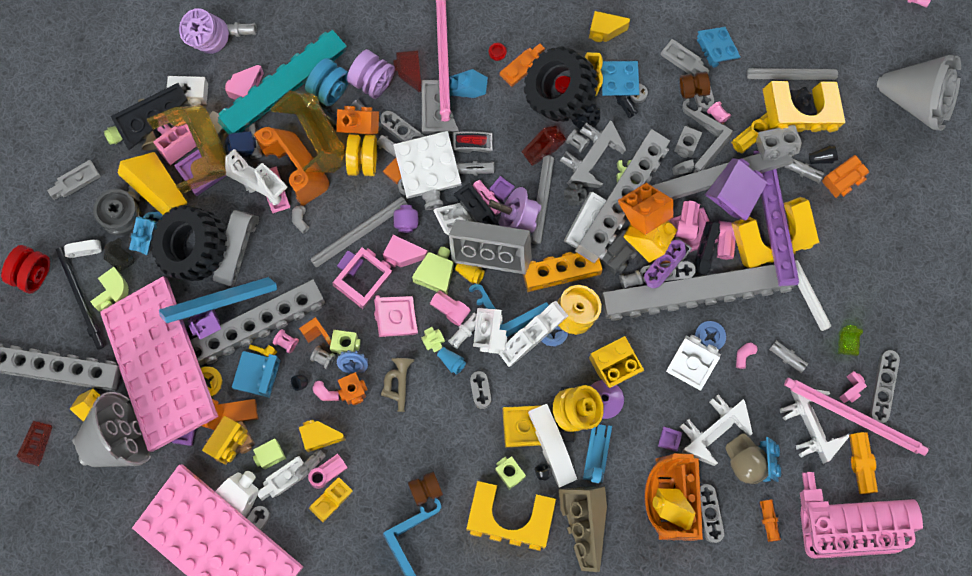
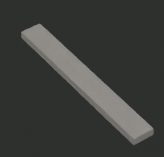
(704, 179)

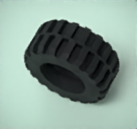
(544, 72)
(170, 238)

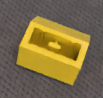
(616, 362)
(225, 440)

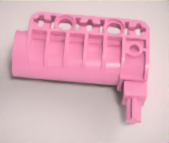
(855, 523)

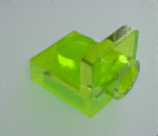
(849, 340)

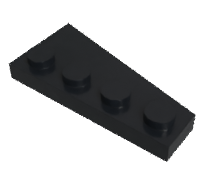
(133, 122)

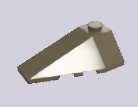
(586, 515)

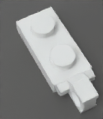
(281, 479)

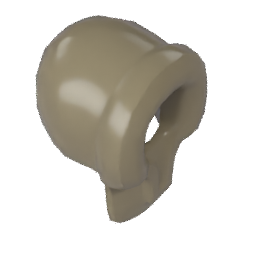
(747, 460)

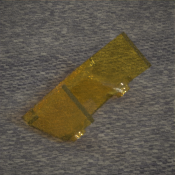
(318, 128)
(212, 163)

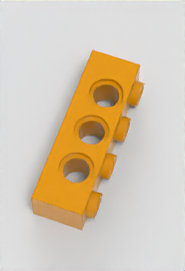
(573, 273)

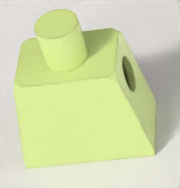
(435, 271)

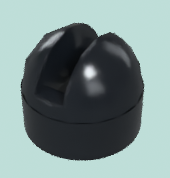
(299, 382)
(543, 471)

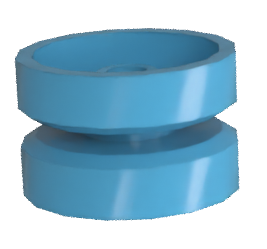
(327, 82)

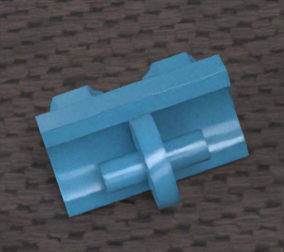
(142, 235)

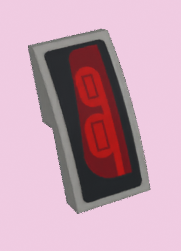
(472, 141)

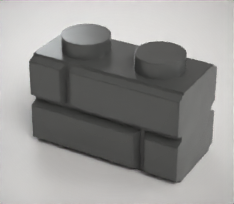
(618, 255)

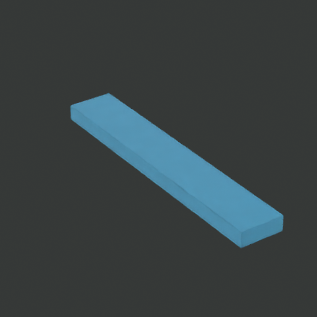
(217, 300)

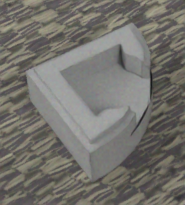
(683, 168)

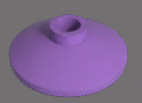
(616, 399)

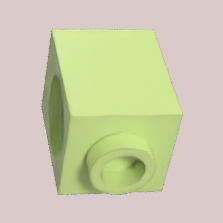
(339, 336)
(268, 454)
(513, 480)

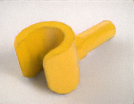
(269, 350)

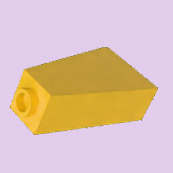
(151, 181)

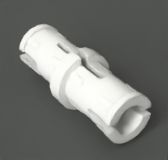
(463, 332)

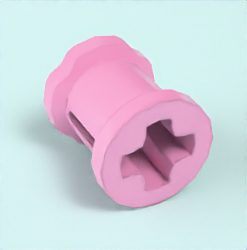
(718, 113)
(285, 341)

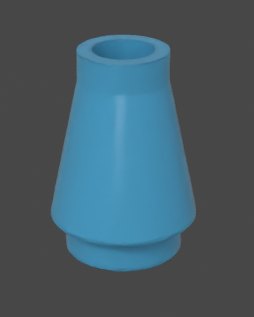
(452, 361)

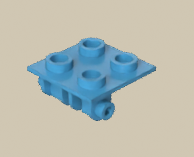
(717, 45)
(620, 78)
(772, 451)

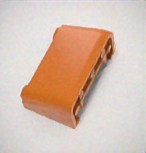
(282, 142)

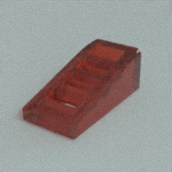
(41, 445)

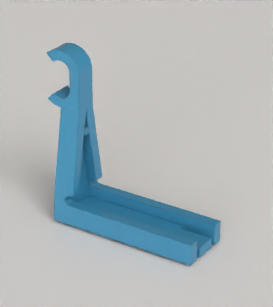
(514, 325)
(597, 454)
(403, 527)

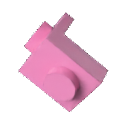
(858, 385)

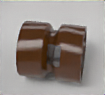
(694, 85)
(426, 488)

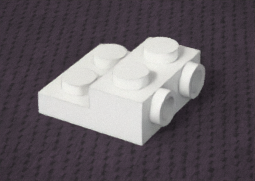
(487, 331)
(694, 362)

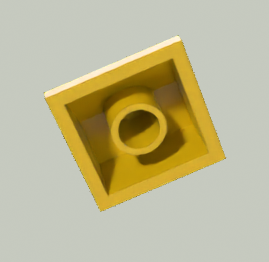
(652, 244)

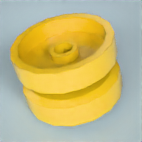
(361, 154)
(582, 308)
(578, 408)

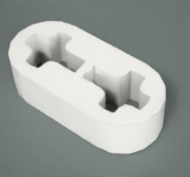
(82, 248)

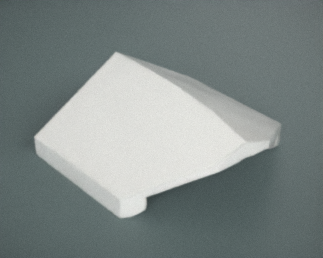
(448, 214)

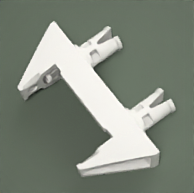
(253, 179)
(729, 415)
(818, 442)

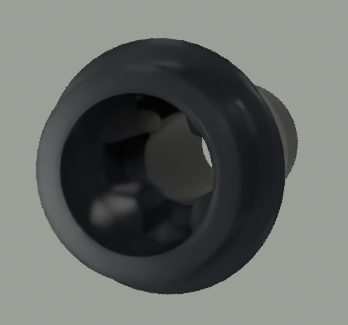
(824, 156)

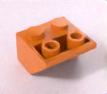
(646, 208)

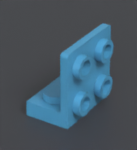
(256, 374)

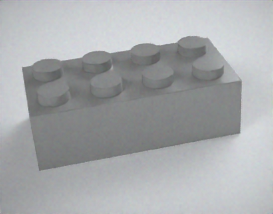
(490, 246)

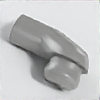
(297, 216)

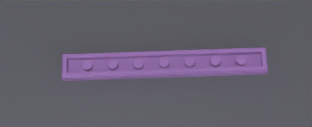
(778, 230)

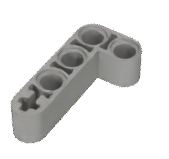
(237, 234)

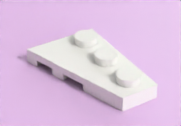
(585, 218)

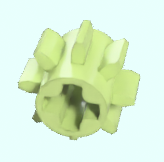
(433, 339)

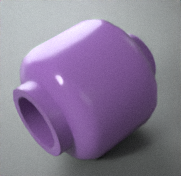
(405, 219)

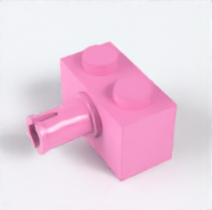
(174, 142)

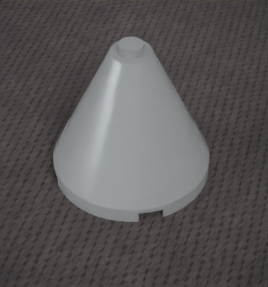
(925, 89)

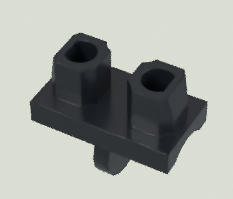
(802, 101)

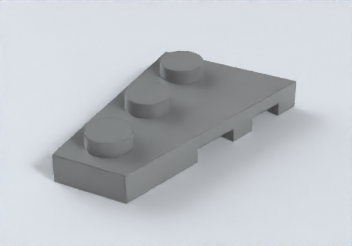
(431, 110)

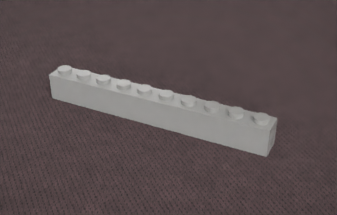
(692, 292)

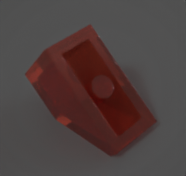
(409, 68)
(543, 144)

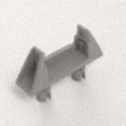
(601, 140)

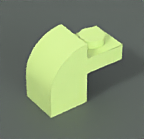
(115, 287)

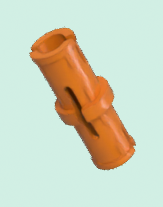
(770, 520)

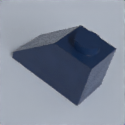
(241, 142)

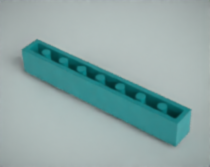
(287, 78)

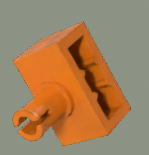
(357, 121)

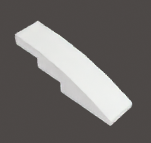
(533, 333)
(553, 445)

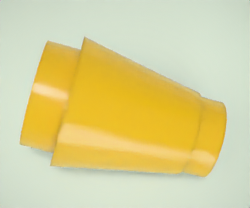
(471, 273)

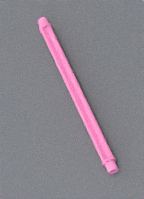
(443, 60)
(856, 416)

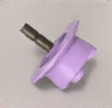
(518, 211)

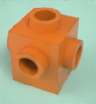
(352, 382)

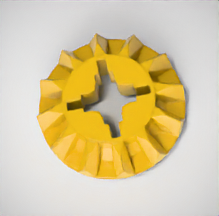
(216, 382)

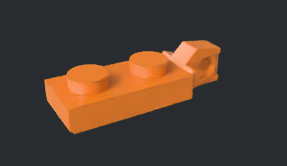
(518, 68)

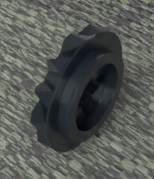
(594, 117)

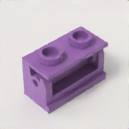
(204, 324)

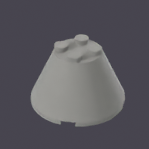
(111, 434)

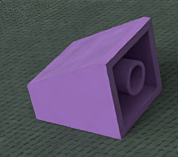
(737, 189)

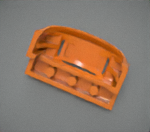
(685, 475)

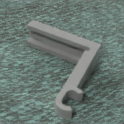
(719, 130)

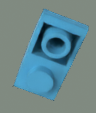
(468, 84)

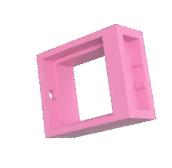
(348, 291)

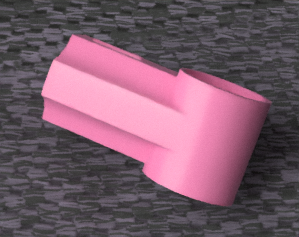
(687, 225)
(726, 241)
(454, 310)
(329, 470)

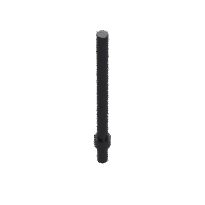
(93, 330)

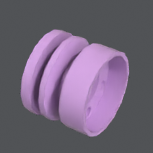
(203, 31)
(370, 74)

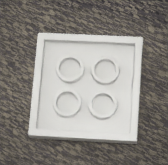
(427, 164)

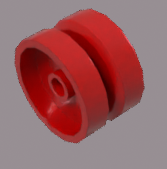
(25, 269)

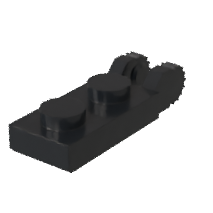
(475, 205)
(706, 247)

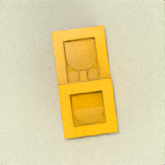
(331, 499)

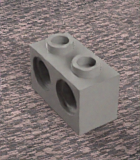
(779, 140)

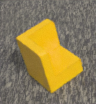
(84, 403)

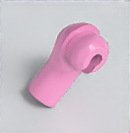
(743, 353)
(323, 394)

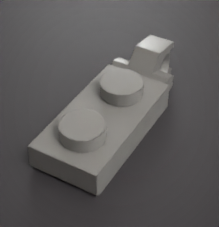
(683, 58)
(74, 180)

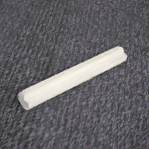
(812, 299)

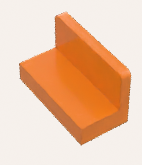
(314, 329)

